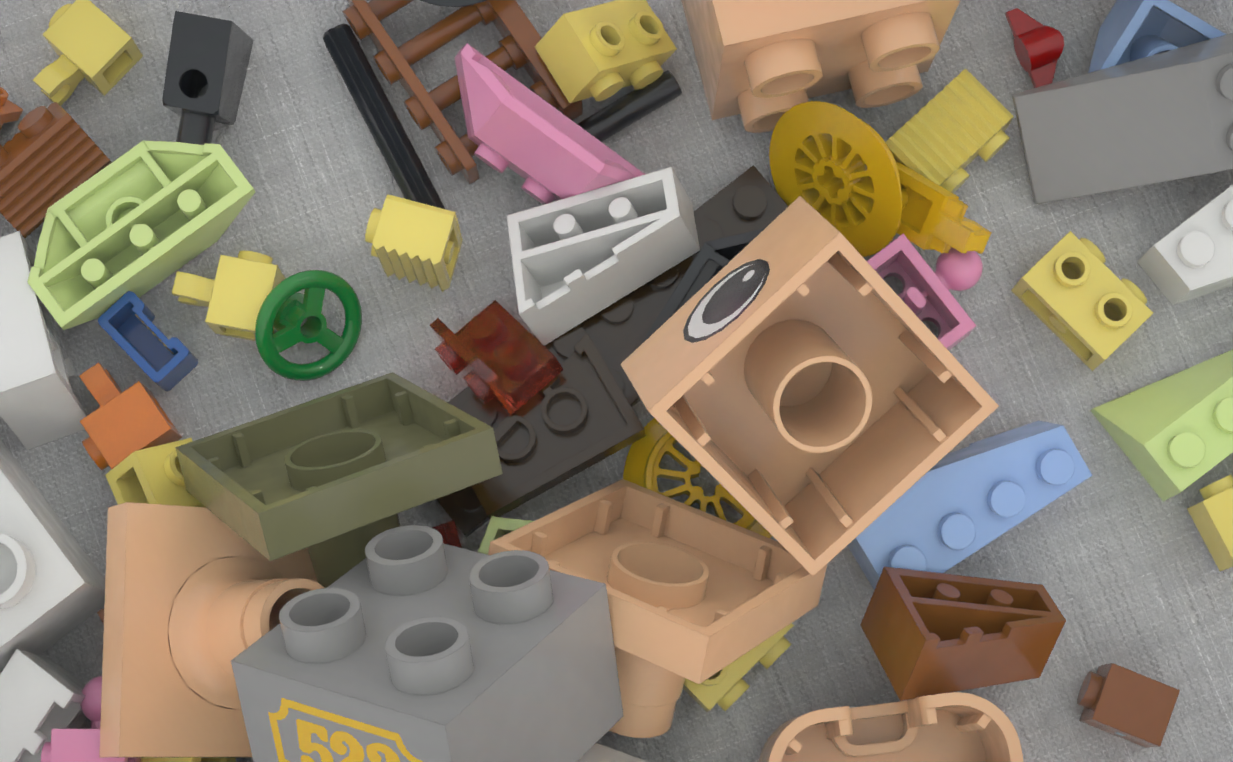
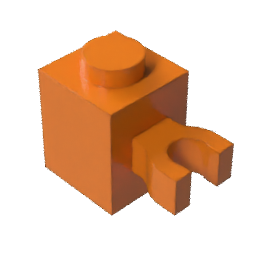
(123, 421)

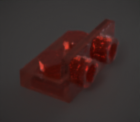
(499, 356)

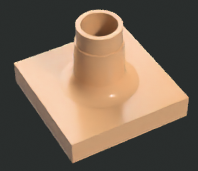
(679, 589)
(175, 614)

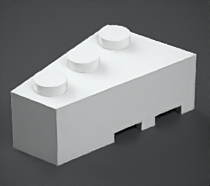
(597, 249)
(1196, 254)
(33, 373)
(33, 701)

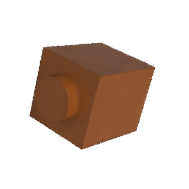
(1127, 704)

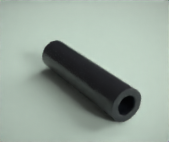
(632, 107)

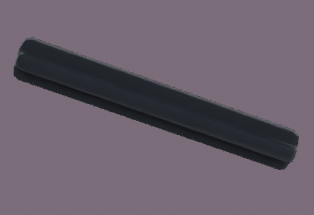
(380, 116)

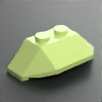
(134, 226)

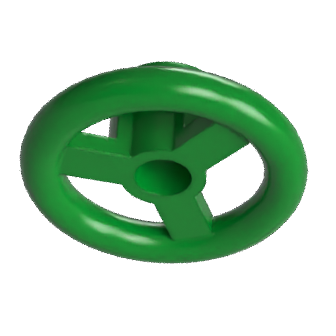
(288, 309)

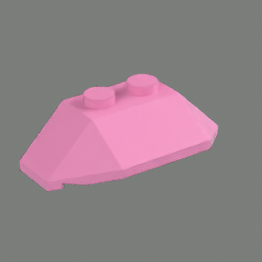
(531, 135)

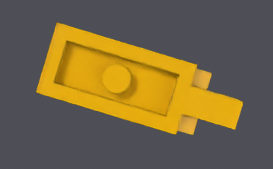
(935, 216)

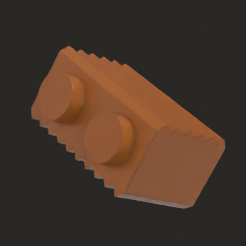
(44, 165)

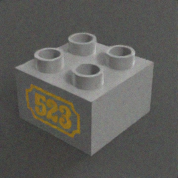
(434, 661)

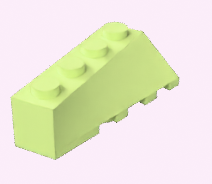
(1175, 425)

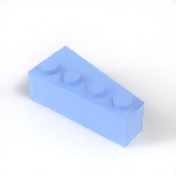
(971, 500)

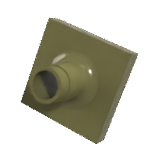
(338, 469)

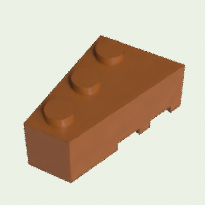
(958, 631)

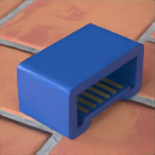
(132, 329)

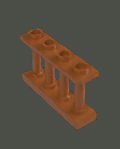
(425, 107)

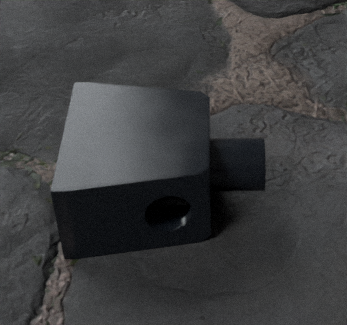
(200, 55)

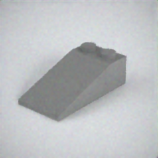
(1130, 123)

